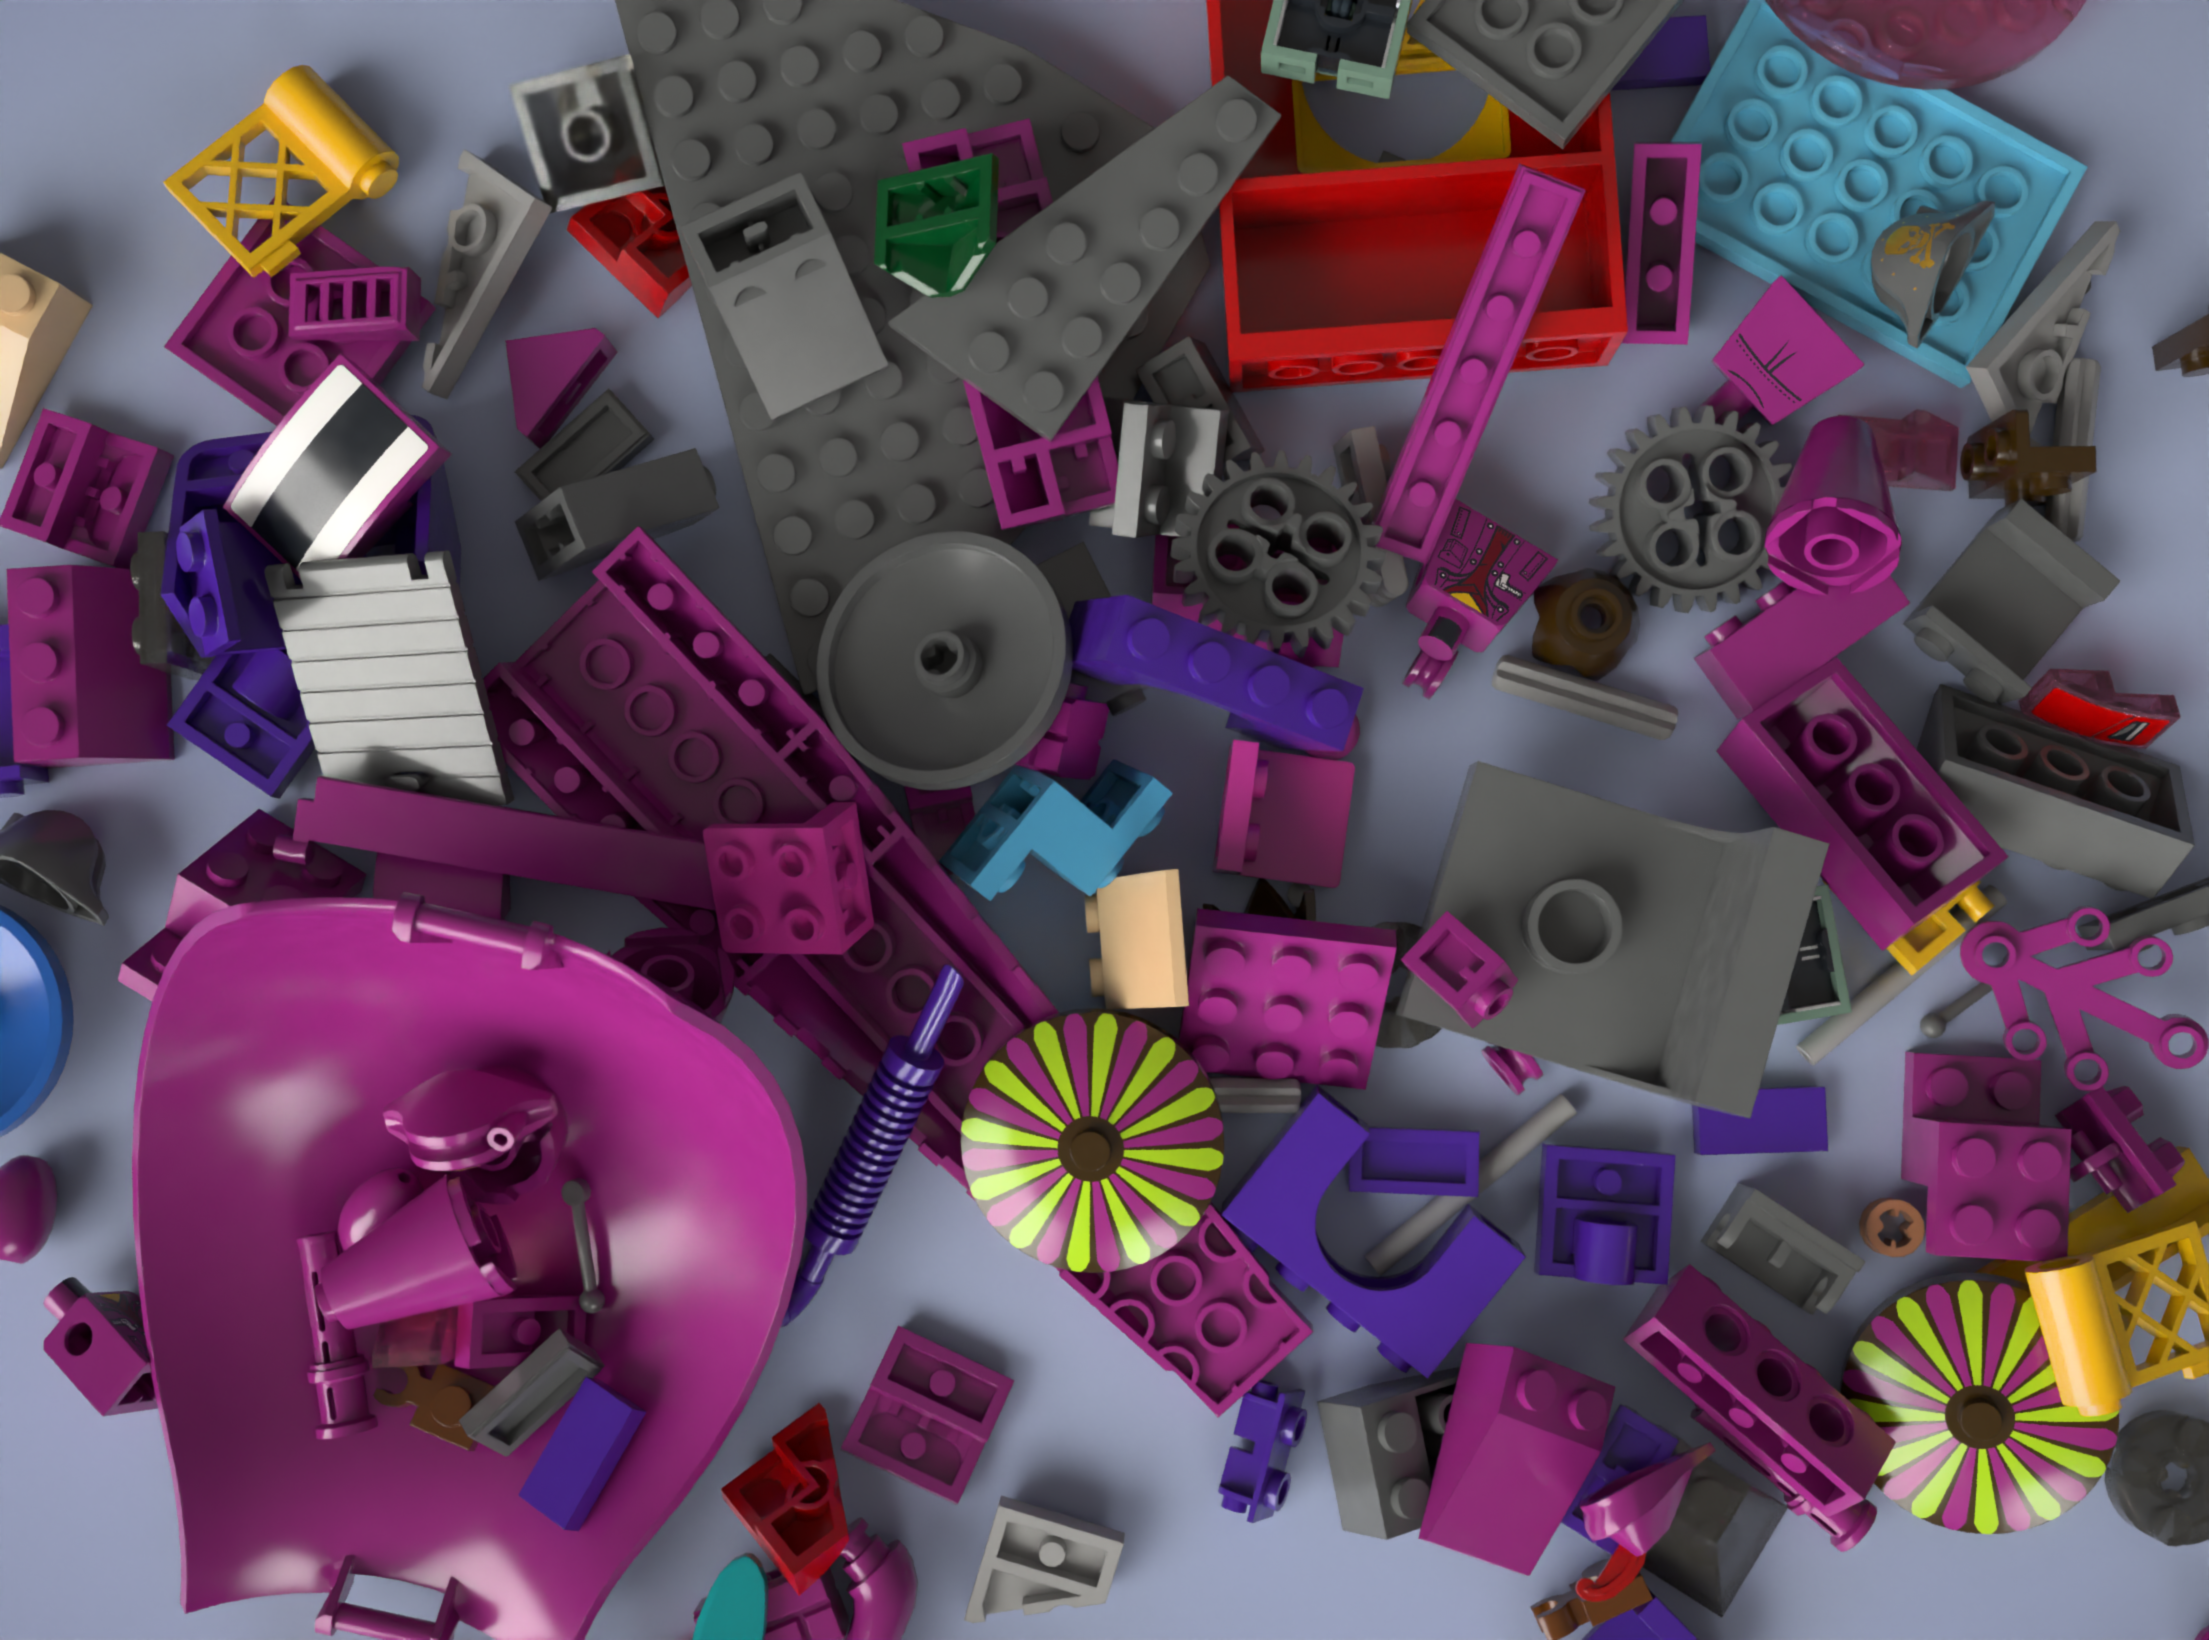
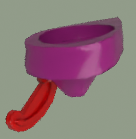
(1635, 1515)

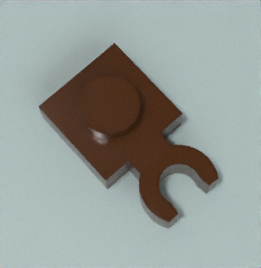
(439, 1401)
(1564, 1613)

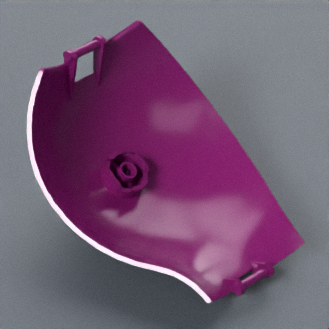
(266, 1113)

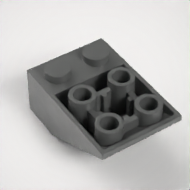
(785, 295)
(1386, 1450)

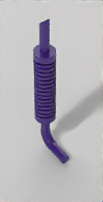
(874, 1141)

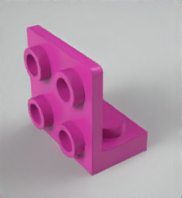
(1283, 816)
(790, 884)

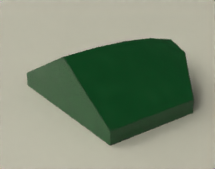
(938, 224)

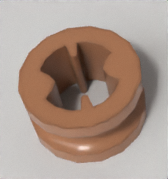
(1911, 1229)

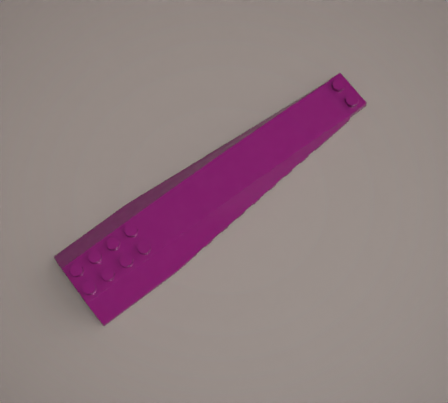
(673, 721)

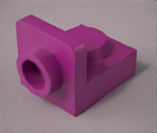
(1462, 970)

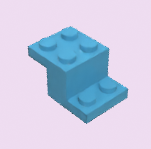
(1069, 836)

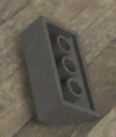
(2060, 794)

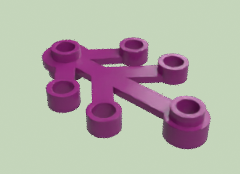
(2073, 989)

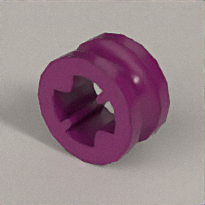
(1427, 673)
(1512, 1067)

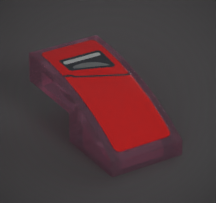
(2089, 708)

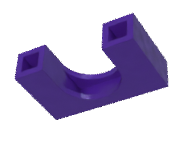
(1264, 692)
(1412, 1312)

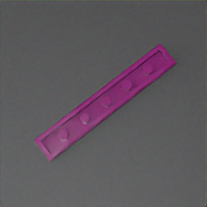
(1475, 361)

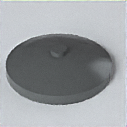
(944, 660)

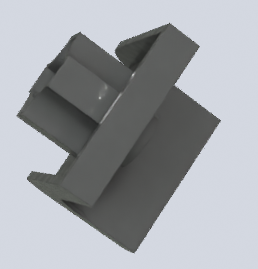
(1630, 936)

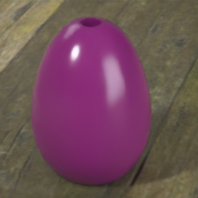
(375, 1202)
(26, 1207)

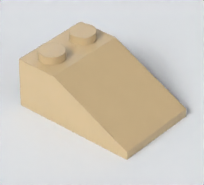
(35, 333)
(1139, 942)

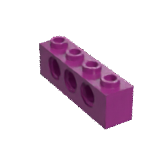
(1760, 1392)

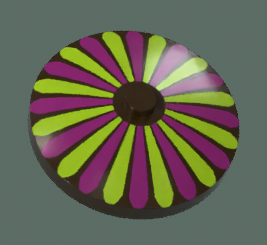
(1093, 1140)
(1973, 1407)

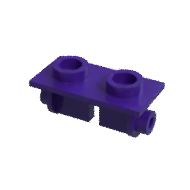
(1260, 1475)

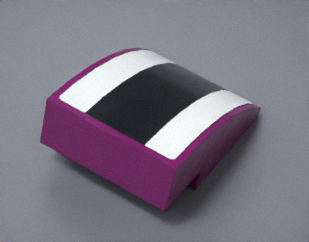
(335, 470)

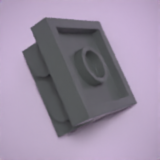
(1160, 460)

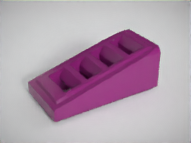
(400, 325)

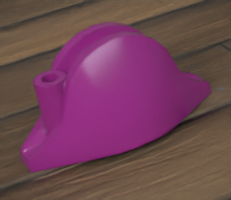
(466, 1118)

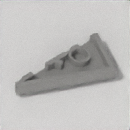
(479, 263)
(2039, 340)

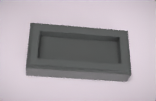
(591, 445)
(531, 1393)

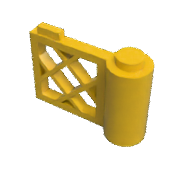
(321, 136)
(2091, 1326)

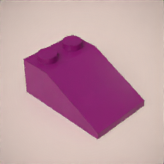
(1513, 1455)

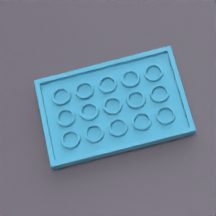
(1820, 161)

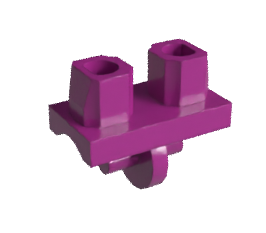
(2114, 1149)

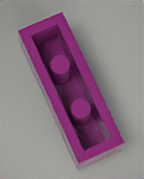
(1662, 241)
(1790, 639)

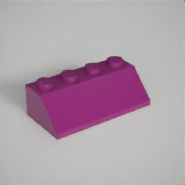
(1847, 776)

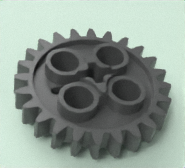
(1308, 510)
(1637, 520)

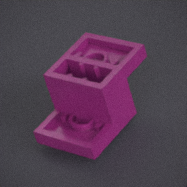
(234, 873)
(1987, 1161)

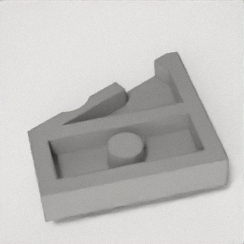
(1042, 1562)

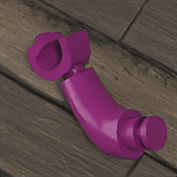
(881, 1585)

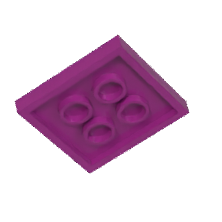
(242, 327)
(1286, 997)

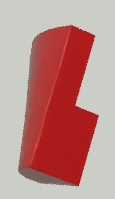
(637, 245)
(794, 1501)

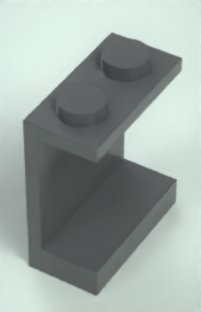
(2007, 602)

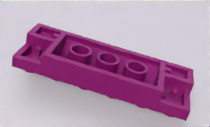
(1026, 473)

